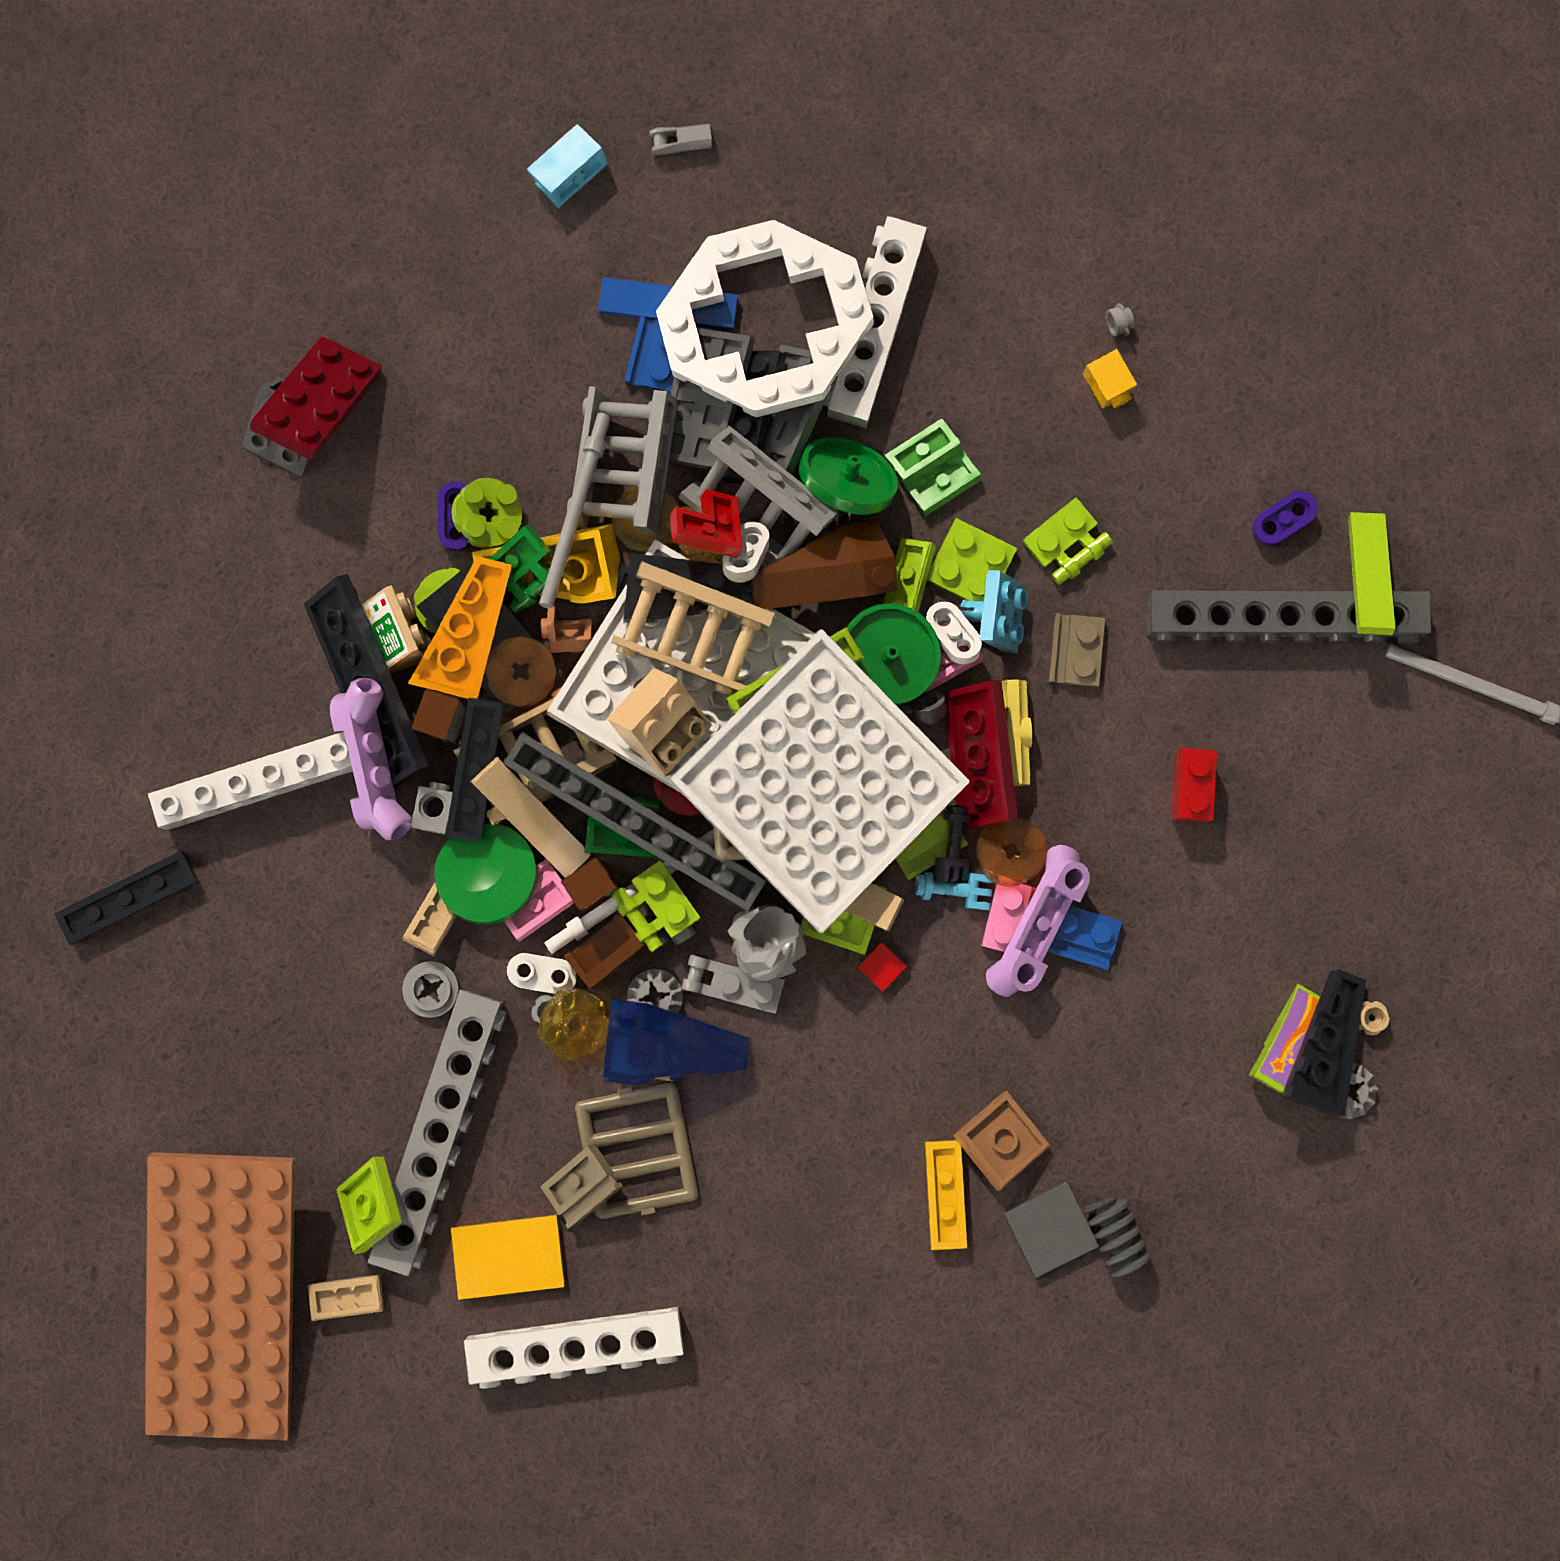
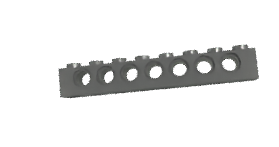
(1409, 606)
(633, 821)

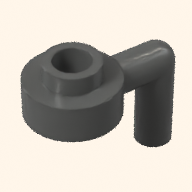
(926, 708)

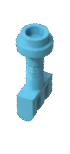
(926, 886)

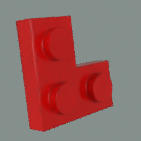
(713, 529)

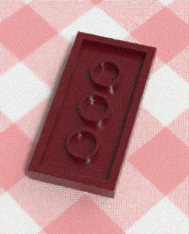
(316, 398)
(981, 752)

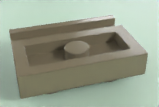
(1076, 650)
(581, 1186)

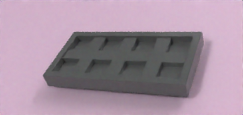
(700, 414)
(792, 427)

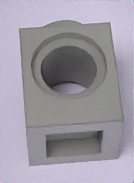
(421, 818)

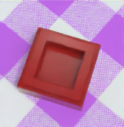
(882, 966)

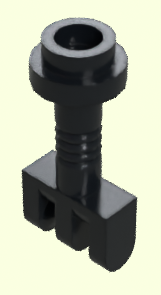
(953, 867)

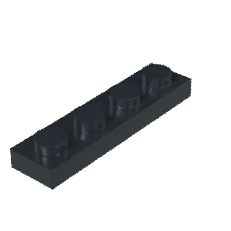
(750, 427)
(475, 753)
(126, 898)

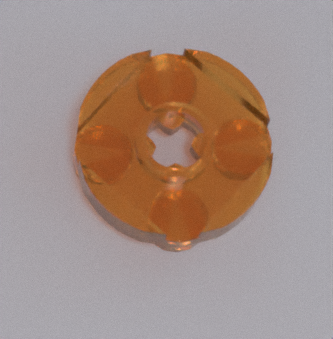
(500, 671)
(1019, 869)

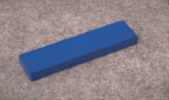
(643, 299)

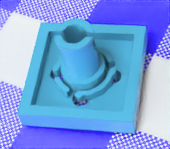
(999, 612)

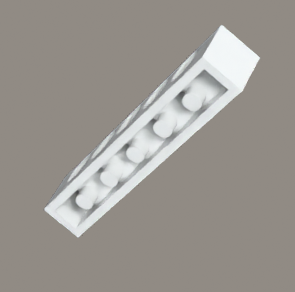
(905, 240)
(251, 782)
(486, 1371)

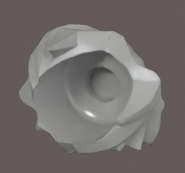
(766, 942)

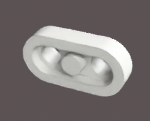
(750, 559)
(956, 634)
(541, 973)

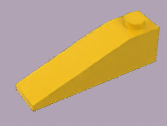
(590, 565)

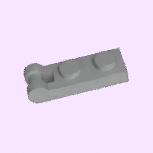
(733, 985)

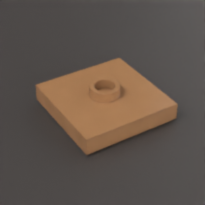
(1001, 1140)

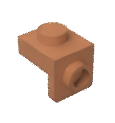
(566, 634)

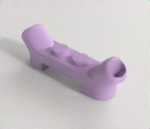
(357, 717)
(1022, 961)

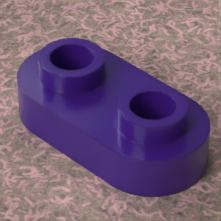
(1283, 519)
(445, 520)

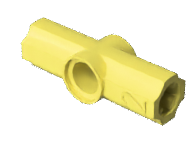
(1019, 729)

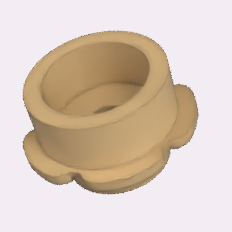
(1381, 1018)

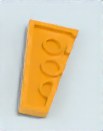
(463, 641)

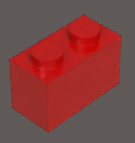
(1194, 785)

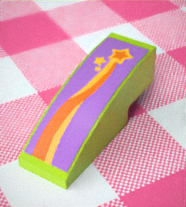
(1285, 1040)

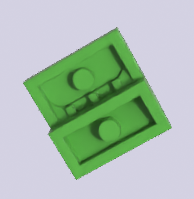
(933, 467)

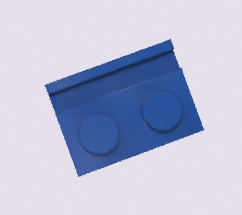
(649, 359)
(1086, 937)

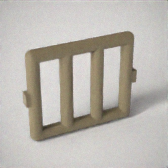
(674, 1125)

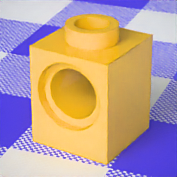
(1110, 380)

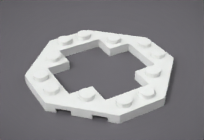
(804, 260)

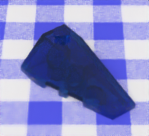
(658, 1043)

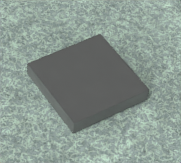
(1050, 1229)

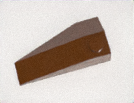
(838, 566)

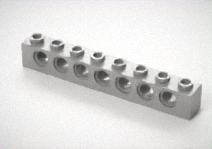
(469, 1006)

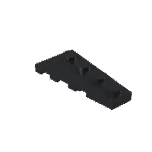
(701, 572)
(1327, 1053)

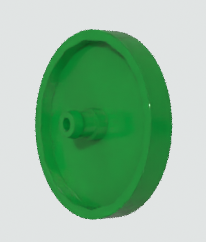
(848, 475)
(897, 650)
(486, 878)

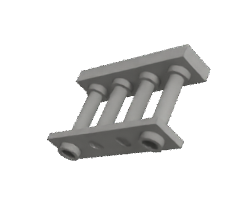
(656, 452)
(770, 479)

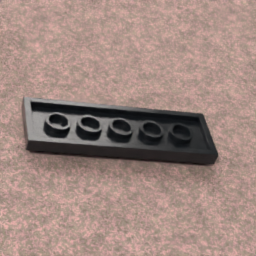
(354, 655)

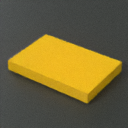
(508, 1257)

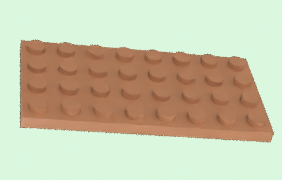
(219, 1295)

